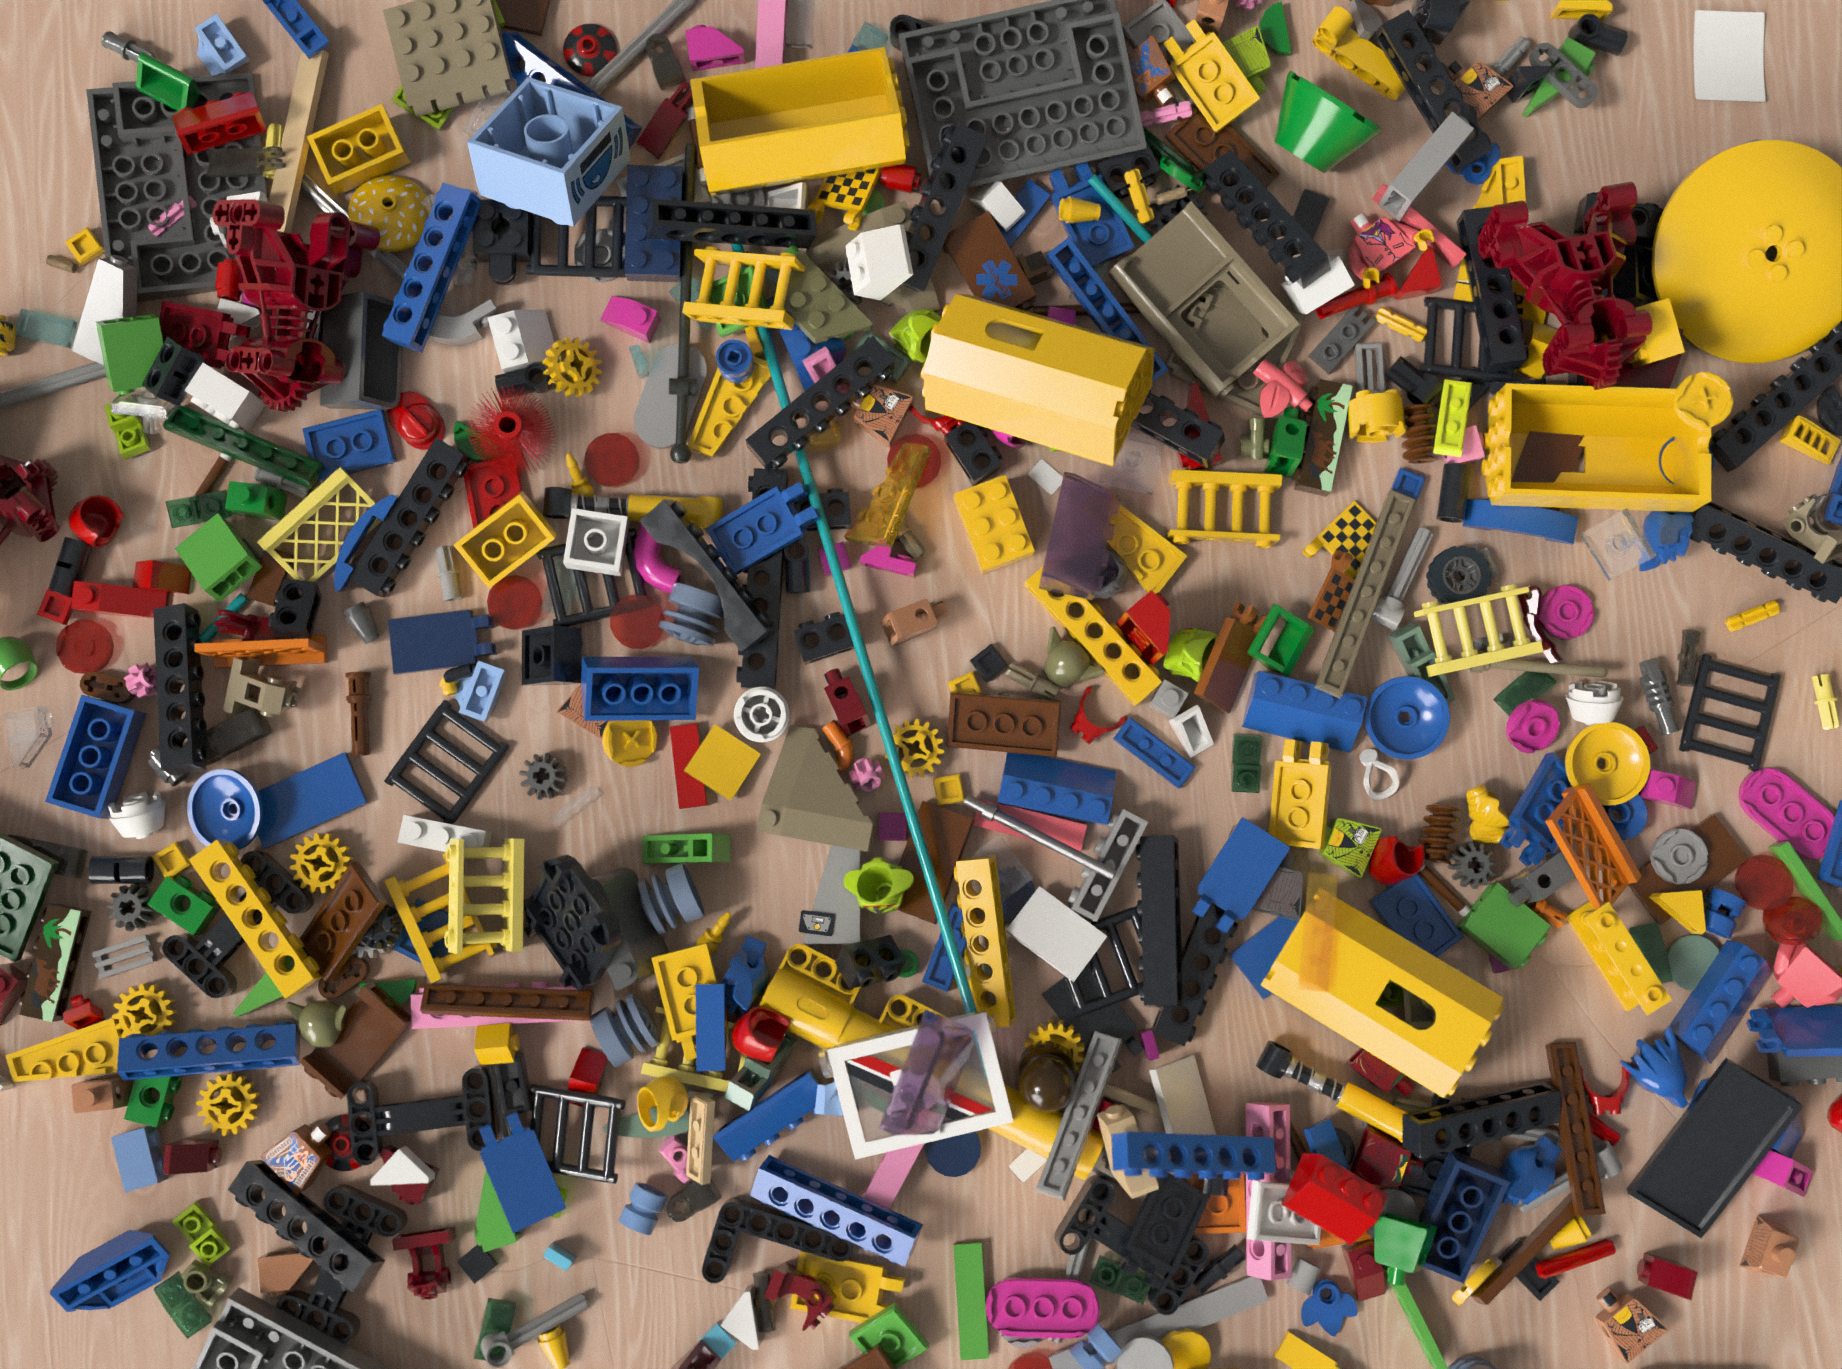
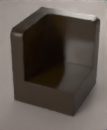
(1035, 267)

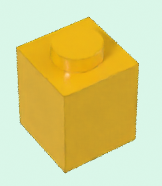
(496, 1043)

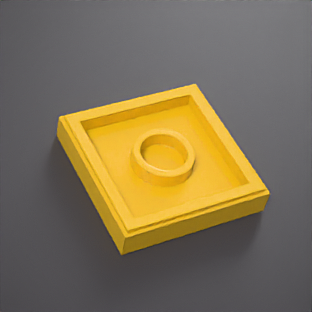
(722, 762)

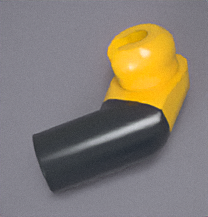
(452, 676)

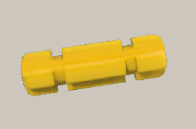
(1139, 195)
(1401, 324)
(1752, 615)

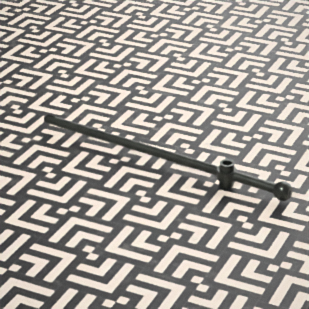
(682, 385)

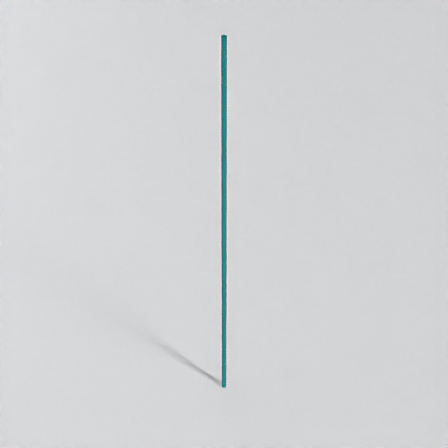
(871, 684)

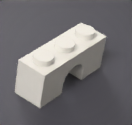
(437, 835)

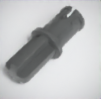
(125, 47)

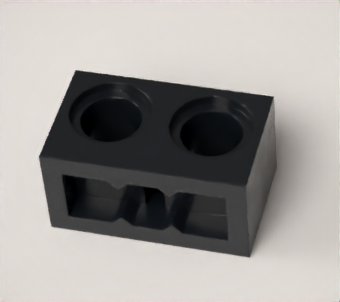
(1122, 163)
(172, 371)
(966, 454)
(835, 522)
(301, 611)
(827, 645)
(870, 961)

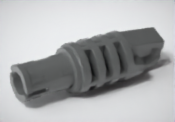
(1658, 695)

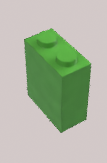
(129, 350)
(218, 557)
(1503, 928)

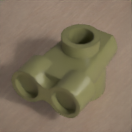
(1255, 444)
(209, 1286)

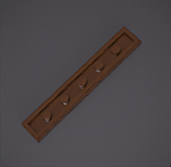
(507, 1002)
(1576, 1130)
(1525, 1252)

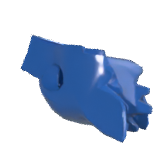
(1667, 535)
(744, 983)
(1660, 1068)
(1530, 1170)

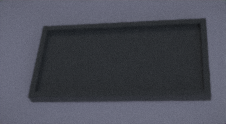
(1714, 1147)

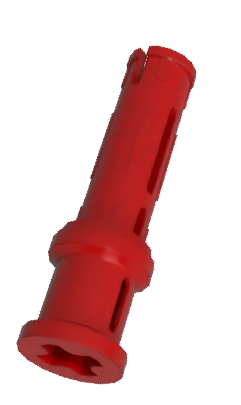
(1359, 296)

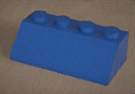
(639, 688)
(1302, 712)
(1057, 787)
(1720, 999)
(769, 1117)

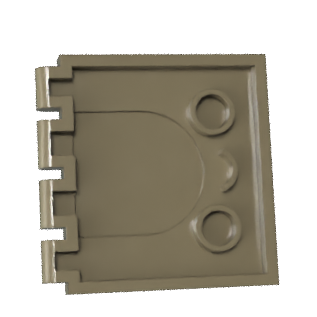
(447, 52)
(1231, 336)

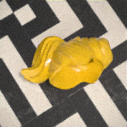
(1488, 816)

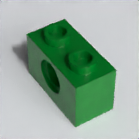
(169, 899)
(147, 1111)

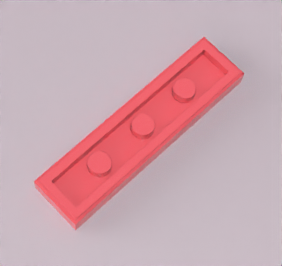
(1442, 245)
(1060, 829)

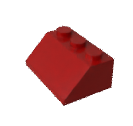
(219, 122)
(1333, 1198)

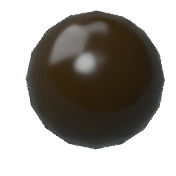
(1047, 1077)

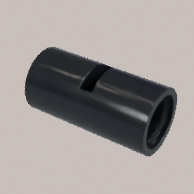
(1453, 492)
(70, 565)
(121, 870)

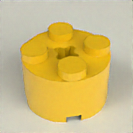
(1376, 416)

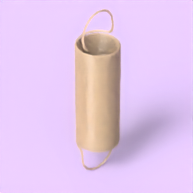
(1171, 195)
(61, 263)

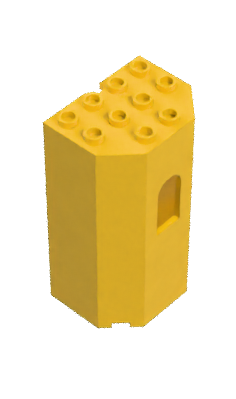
(800, 121)
(1036, 377)
(1620, 445)
(1360, 967)

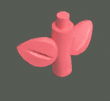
(1282, 387)

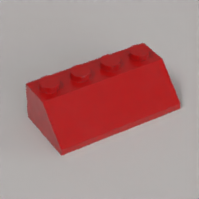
(1148, 626)

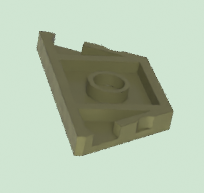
(820, 305)

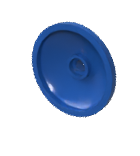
(1427, 720)
(213, 809)

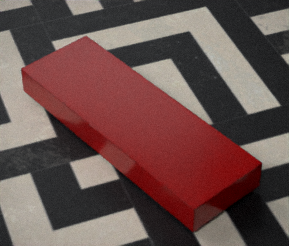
(685, 742)

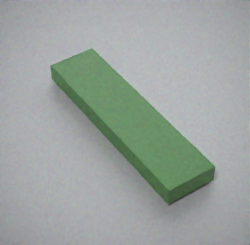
(1809, 888)
(971, 1300)
(1418, 1324)

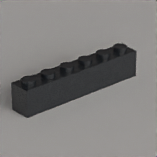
(1160, 921)

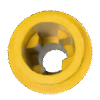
(1078, 210)
(1571, 1234)
(555, 1347)

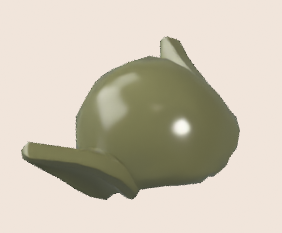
(1067, 661)
(319, 1021)

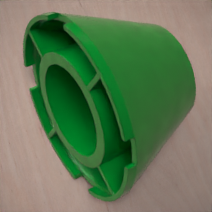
(1319, 125)

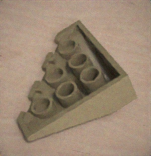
(831, 248)
(811, 799)

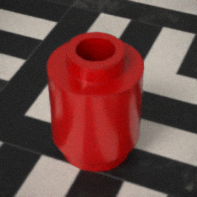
(900, 178)
(227, 280)

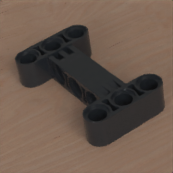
(224, 938)
(418, 1115)
(1113, 1233)
(326, 1293)

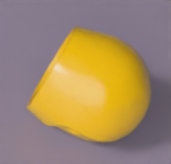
(669, 1097)

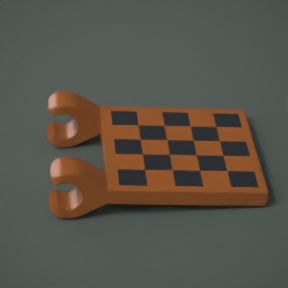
(1333, 593)

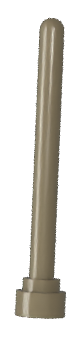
(1544, 667)

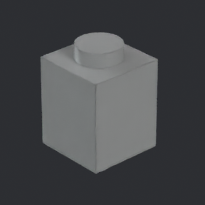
(1167, 699)

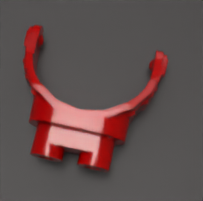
(944, 424)
(1088, 729)
(1611, 1101)

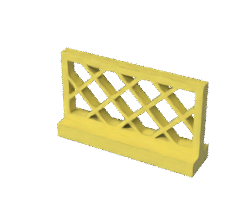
(301, 514)

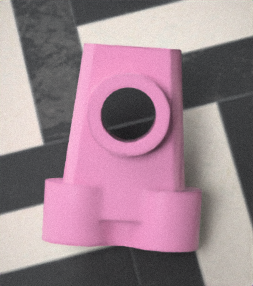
(677, 1160)

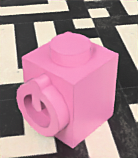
(1472, 448)

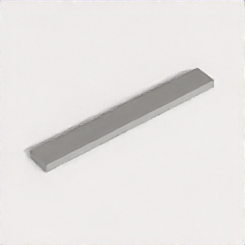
(1191, 1313)

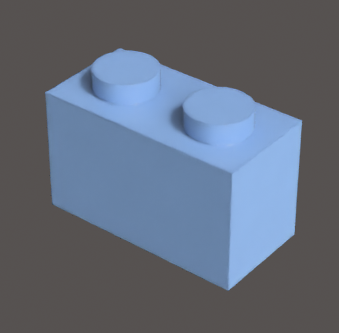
(139, 1158)

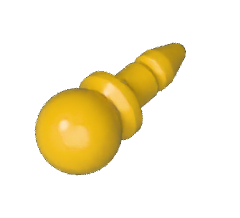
(580, 483)
(713, 935)

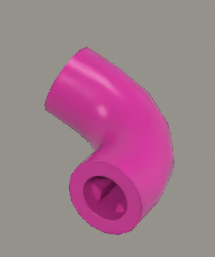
(651, 565)

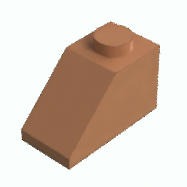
(282, 1271)

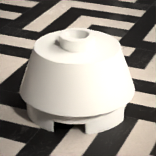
(1594, 702)
(761, 714)
(138, 815)

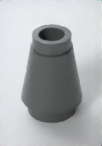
(362, 622)

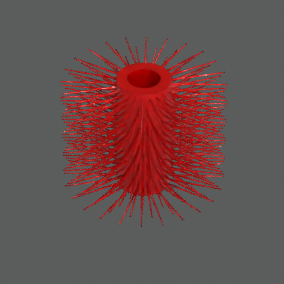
(511, 431)

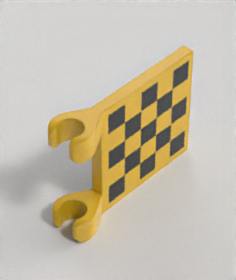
(846, 192)
(1347, 533)

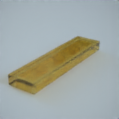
(1318, 932)

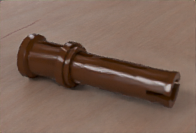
(358, 700)

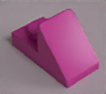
(881, 559)

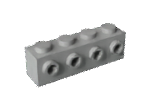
(1113, 851)

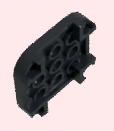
(573, 921)

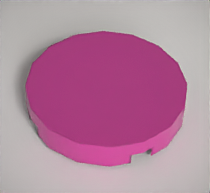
(1566, 612)
(1532, 726)

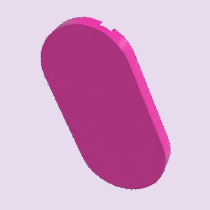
(1787, 811)
(1042, 1307)

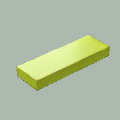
(1452, 418)

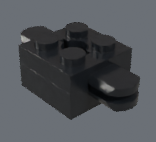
(502, 239)

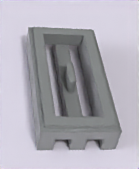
(1369, 370)
(101, 963)

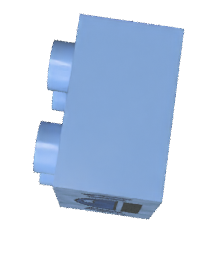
(550, 151)

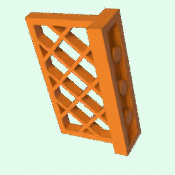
(269, 651)
(1602, 841)

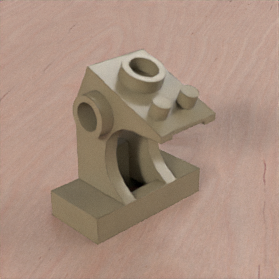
(1817, 537)
(275, 693)

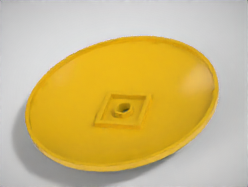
(1716, 244)

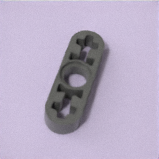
(1584, 82)

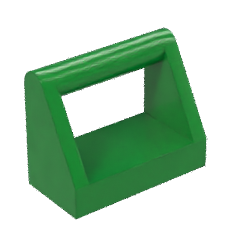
(165, 83)
(1288, 645)

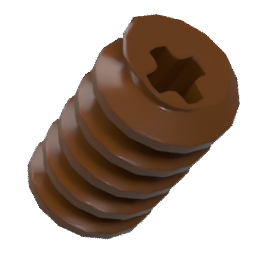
(1417, 434)
(1438, 832)

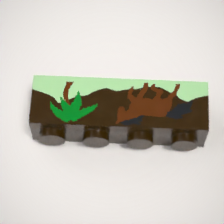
(1322, 437)
(54, 962)

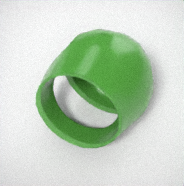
(13, 652)

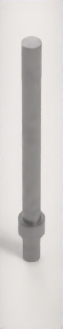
(991, 812)

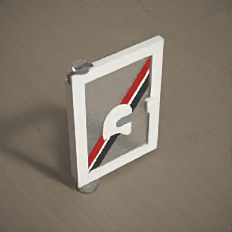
(870, 1066)

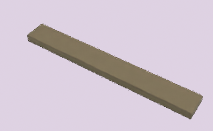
(1365, 594)

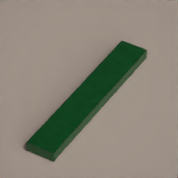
(244, 446)

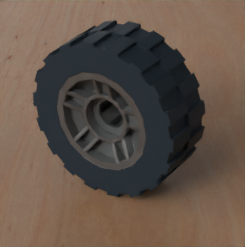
(1468, 564)

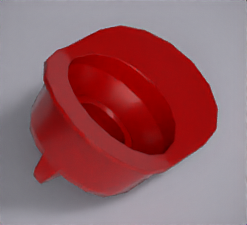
(417, 420)

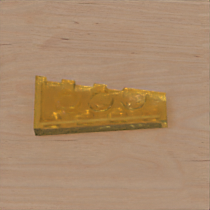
(885, 513)

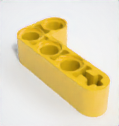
(1356, 54)

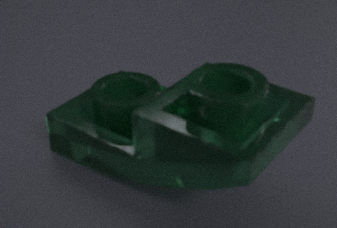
(197, 508)
(1526, 687)
(1246, 763)
(1652, 946)
(1109, 1277)
(182, 1305)
(496, 1318)

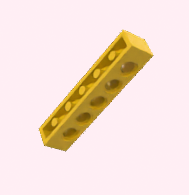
(1133, 689)
(208, 865)
(993, 928)

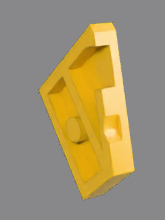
(1504, 184)

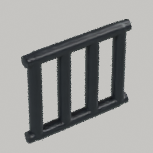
(589, 268)
(1456, 368)
(588, 614)
(1765, 708)
(427, 733)
(1109, 998)
(590, 1101)

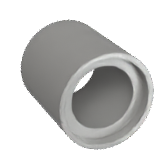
(1303, 1276)

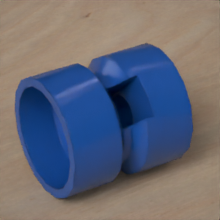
(735, 361)
(1720, 923)

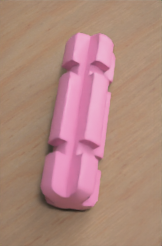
(1166, 114)
(176, 213)

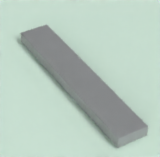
(1079, 1116)

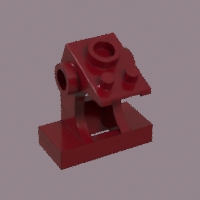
(790, 1280)
(432, 1282)

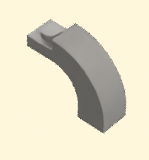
(463, 328)

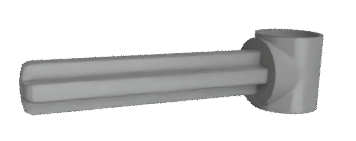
(1390, 607)
(1607, 1164)
(529, 1330)

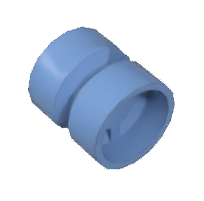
(644, 1205)
(1100, 1340)

